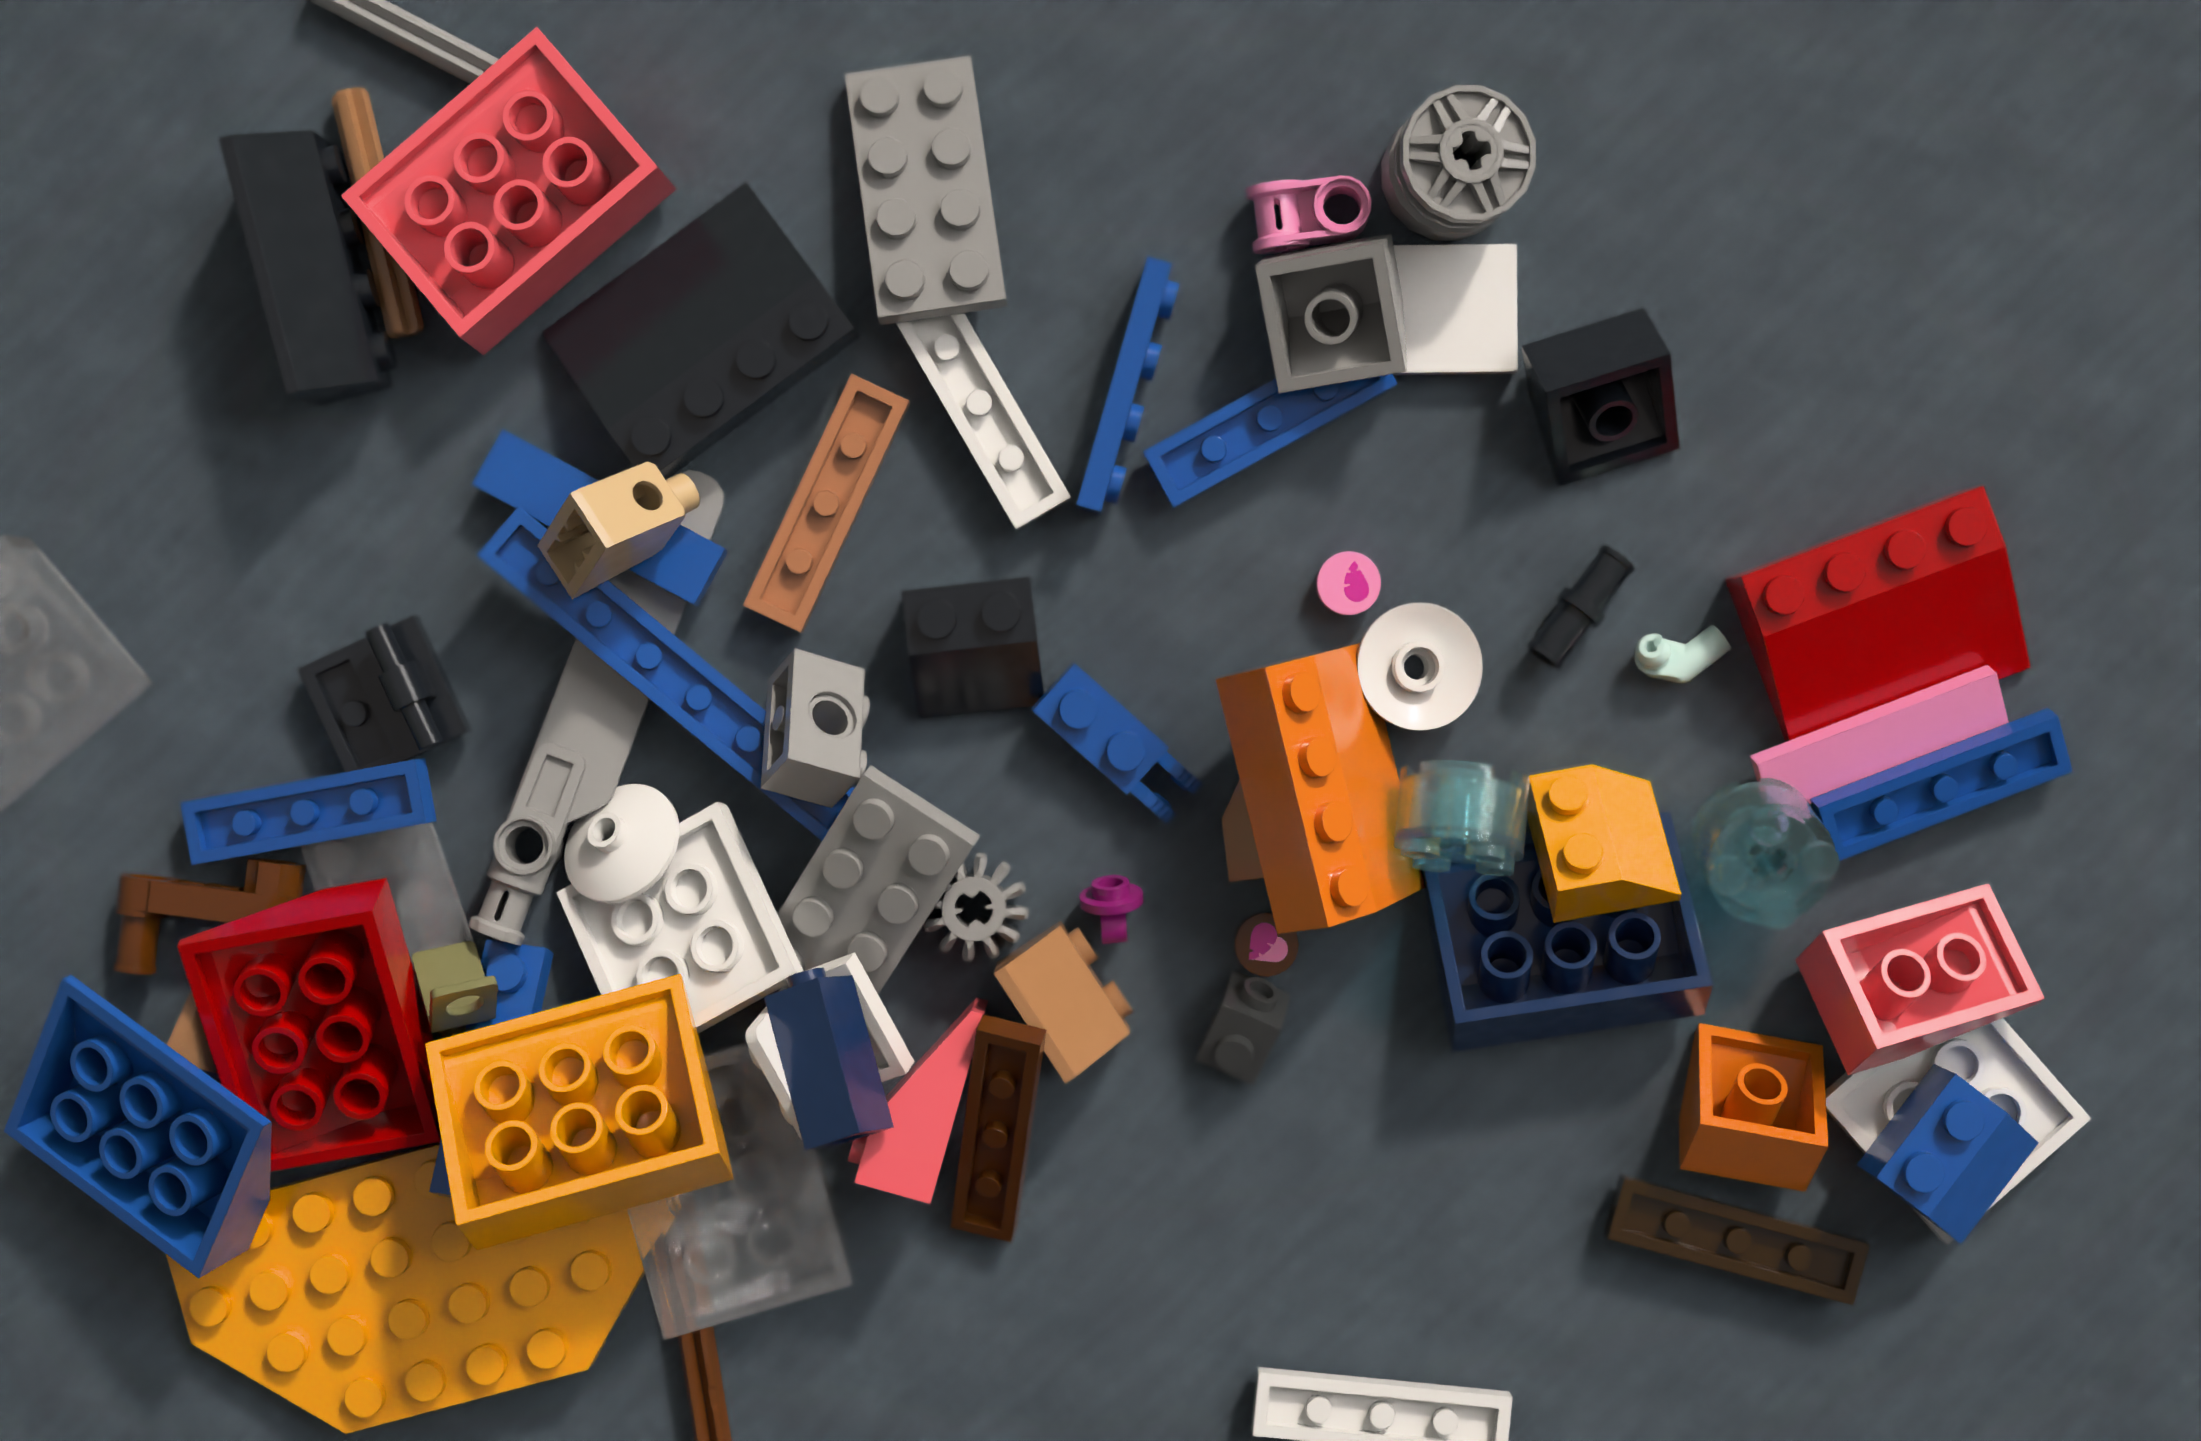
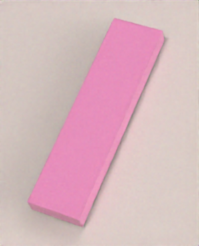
(1886, 735)

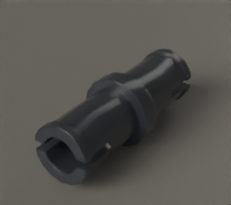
(1580, 607)

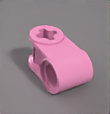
(1303, 213)

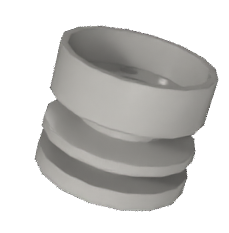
(1442, 194)

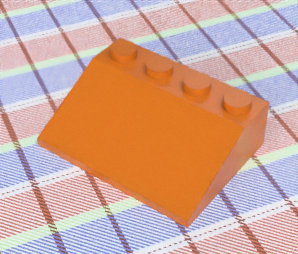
(1317, 790)

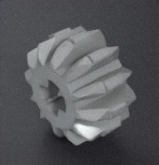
(978, 928)

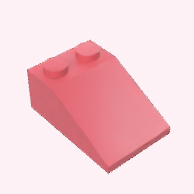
(1916, 977)
(923, 1113)

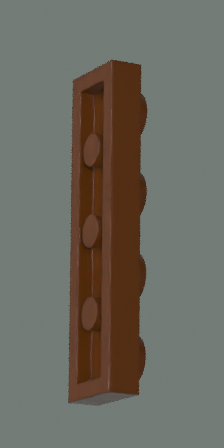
(997, 1127)

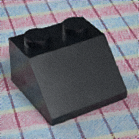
(1602, 395)
(973, 647)

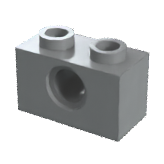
(814, 728)

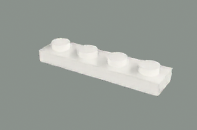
(986, 416)
(1374, 1409)

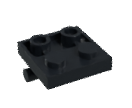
(385, 697)

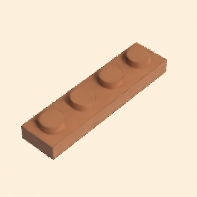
(826, 503)

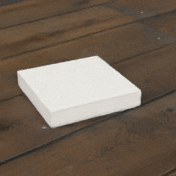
(1459, 308)

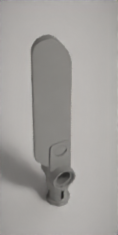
(579, 748)

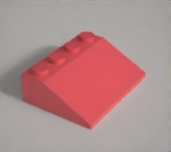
(508, 192)

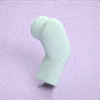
(1680, 661)

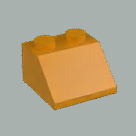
(1599, 842)

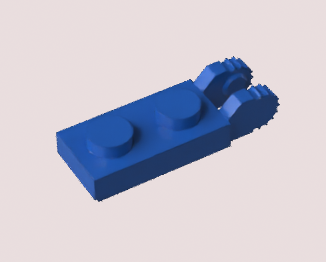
(1110, 737)

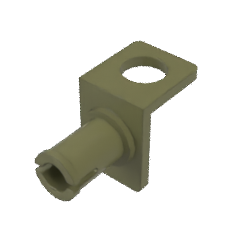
(454, 987)

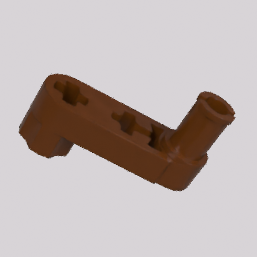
(148, 898)

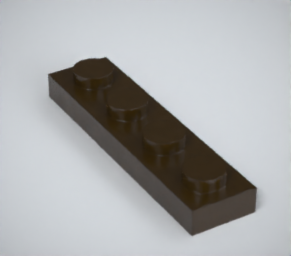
(1736, 1239)

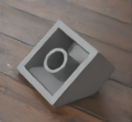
(1333, 313)

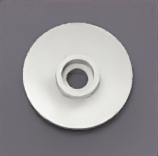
(1450, 666)
(622, 845)

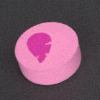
(1348, 583)

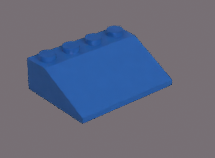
(144, 1132)

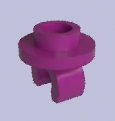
(1111, 899)

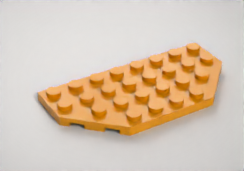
(383, 1309)

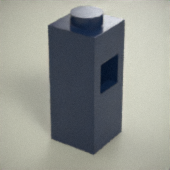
(828, 1059)

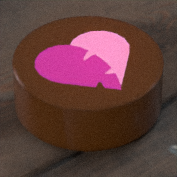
(1261, 947)

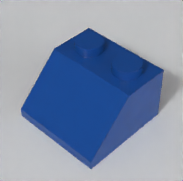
(1948, 1152)

